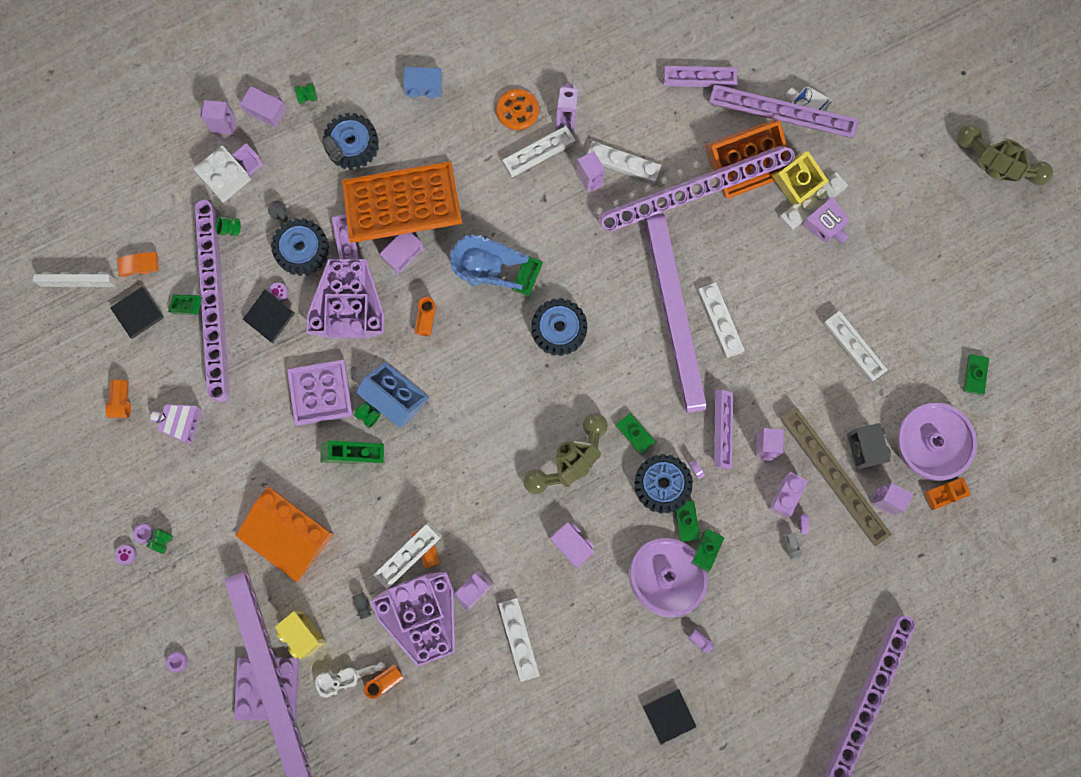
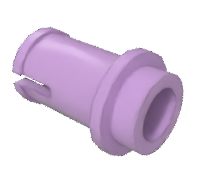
(701, 641)

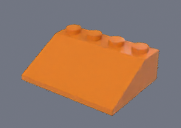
(745, 145)
(283, 534)

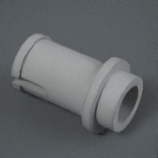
(792, 546)

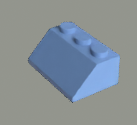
(392, 394)

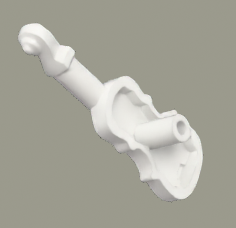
(329, 683)

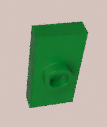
(528, 275)
(185, 304)
(976, 374)
(635, 433)
(687, 522)
(707, 550)

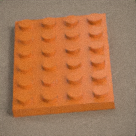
(401, 202)

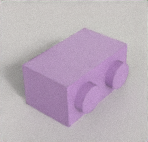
(263, 106)
(218, 117)
(590, 171)
(401, 251)
(769, 443)
(788, 494)
(892, 498)
(572, 544)

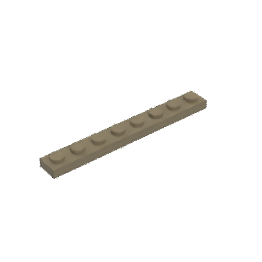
(836, 477)

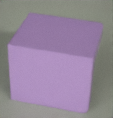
(248, 159)

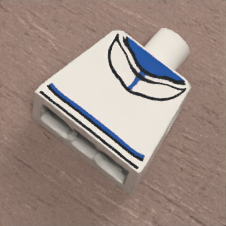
(809, 98)

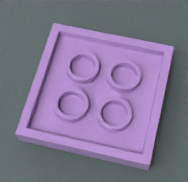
(320, 392)
(248, 698)

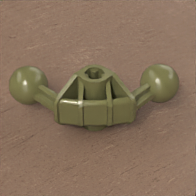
(1004, 158)
(572, 458)

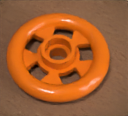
(513, 123)

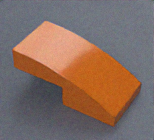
(138, 263)
(947, 493)

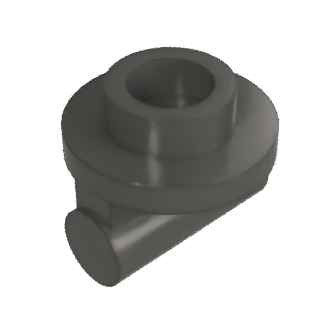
(277, 210)

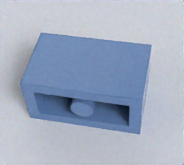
(423, 82)

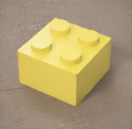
(800, 178)
(299, 635)

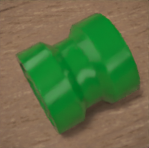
(306, 93)
(228, 226)
(367, 414)
(159, 541)

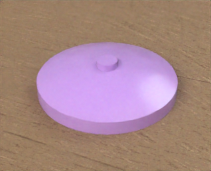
(936, 441)
(666, 579)

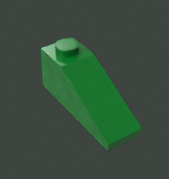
(351, 452)

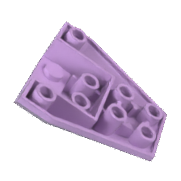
(346, 302)
(419, 616)

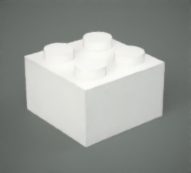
(222, 174)

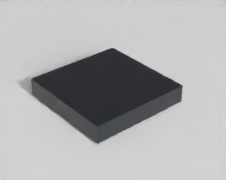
(137, 312)
(268, 316)
(669, 716)

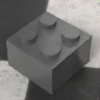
(869, 446)

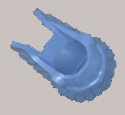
(480, 261)

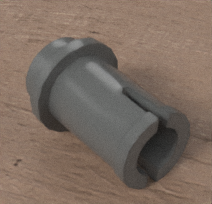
(335, 152)
(362, 606)

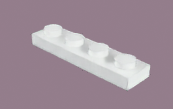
(538, 151)
(626, 162)
(800, 212)
(67, 279)
(721, 320)
(855, 346)
(407, 555)
(519, 640)

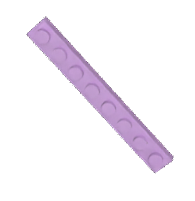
(784, 111)

